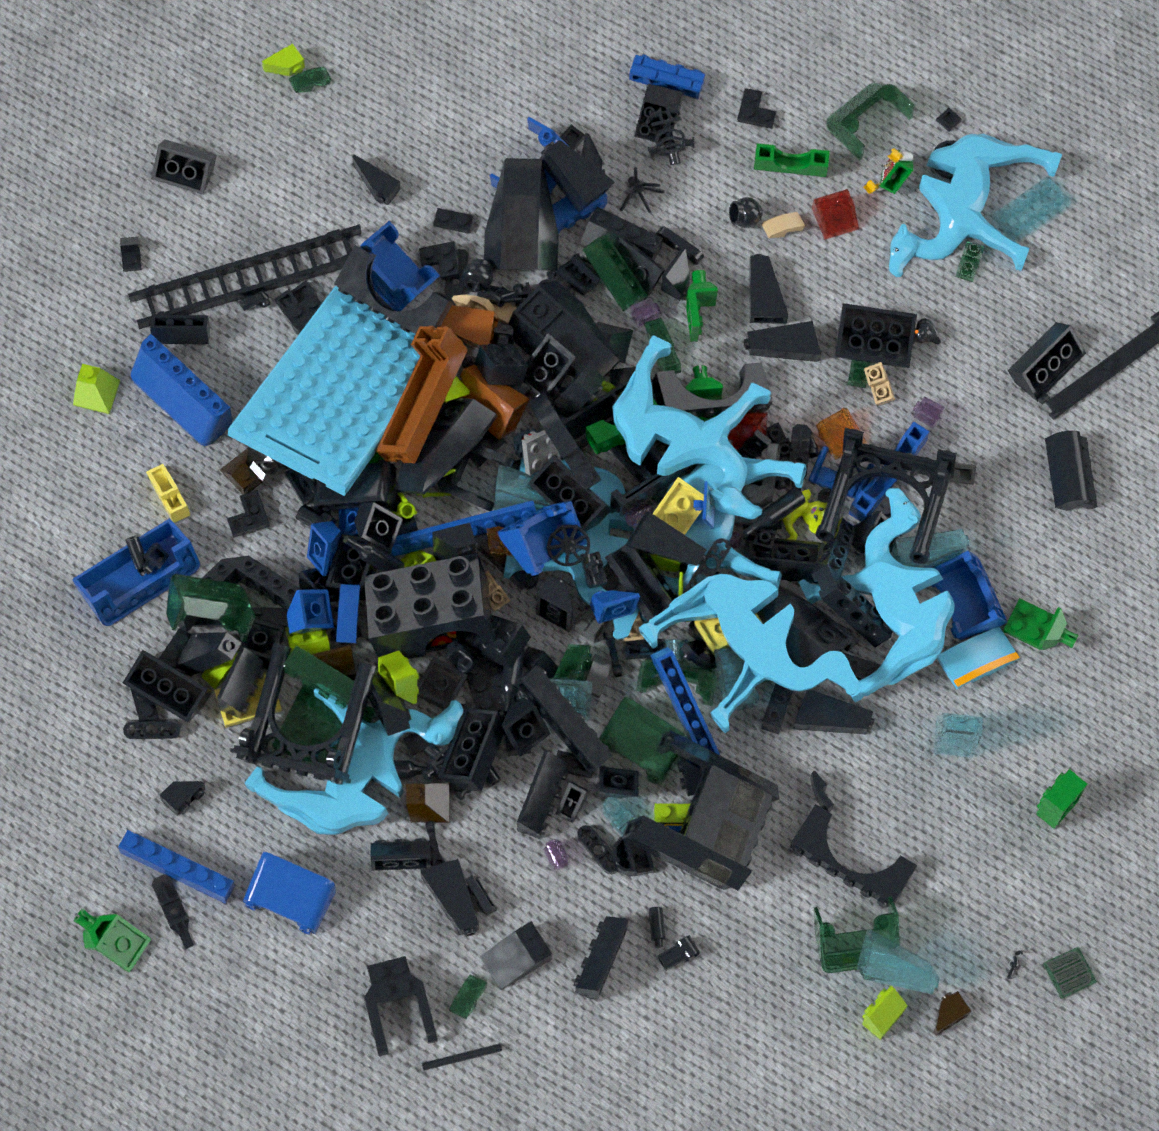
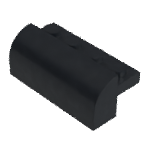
(1070, 470)
(642, 575)

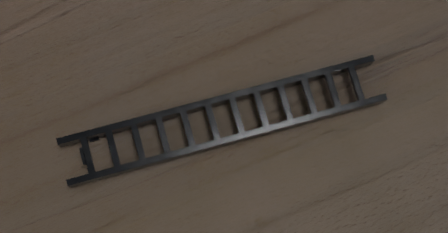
(254, 261)

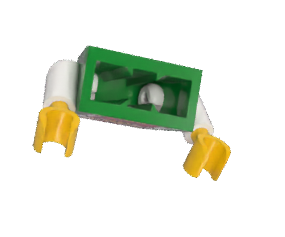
(894, 172)

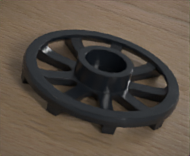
(568, 545)

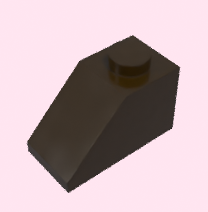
(950, 1011)

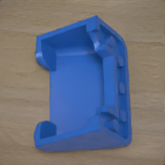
(393, 272)
(529, 536)
(973, 596)
(290, 892)

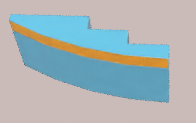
(977, 657)

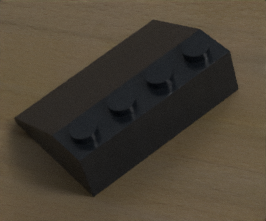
(875, 335)

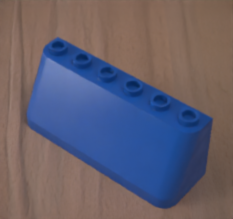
(180, 392)
(117, 589)

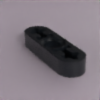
(676, 242)
(166, 733)
(584, 841)

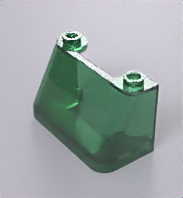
(704, 678)
(636, 735)

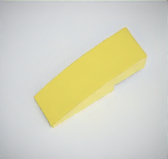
(168, 493)

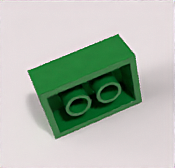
(1060, 798)

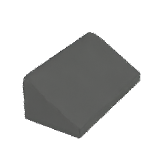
(964, 473)

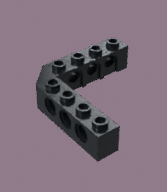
(252, 574)
(840, 594)
(781, 696)

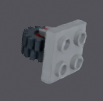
(534, 448)

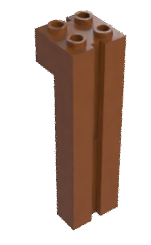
(424, 394)

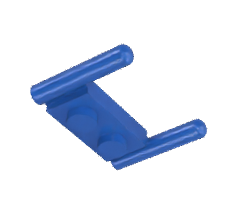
(825, 476)

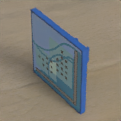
(706, 506)

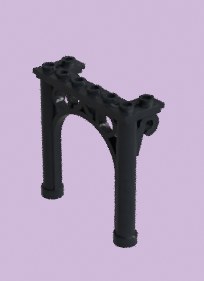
(855, 452)
(338, 760)

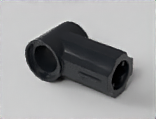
(309, 516)
(682, 951)

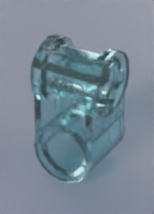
(675, 645)
(618, 818)

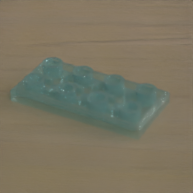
(1031, 209)

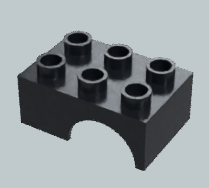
(426, 600)

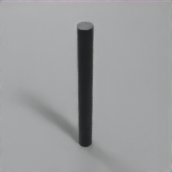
(461, 1057)

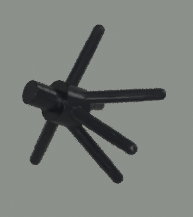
(637, 187)

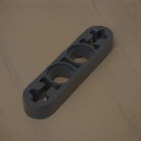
(704, 569)

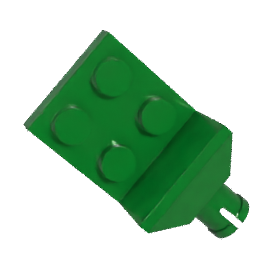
(699, 295)
(705, 386)
(1039, 626)
(113, 938)

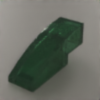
(657, 328)

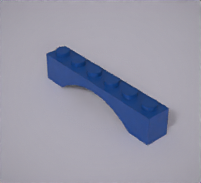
(875, 491)

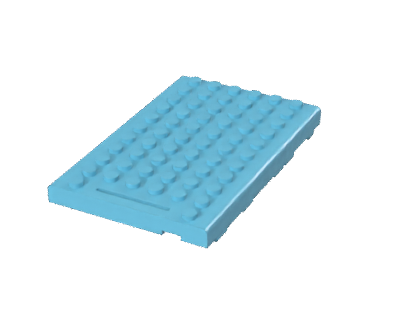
(331, 393)

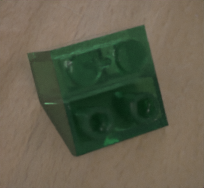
(574, 662)

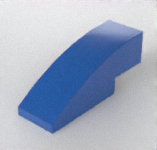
(348, 613)

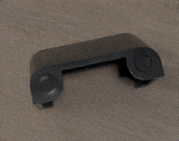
(373, 485)

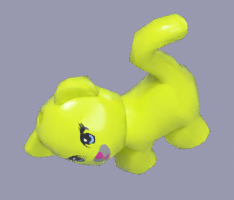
(811, 513)

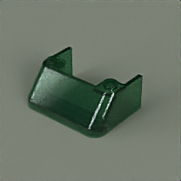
(844, 121)
(209, 600)
(842, 950)

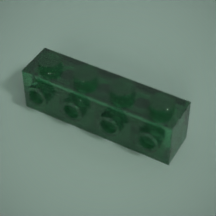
(614, 272)
(319, 676)

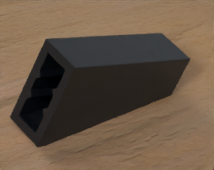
(764, 293)
(785, 342)
(665, 541)
(519, 578)
(206, 651)
(830, 714)
(451, 892)

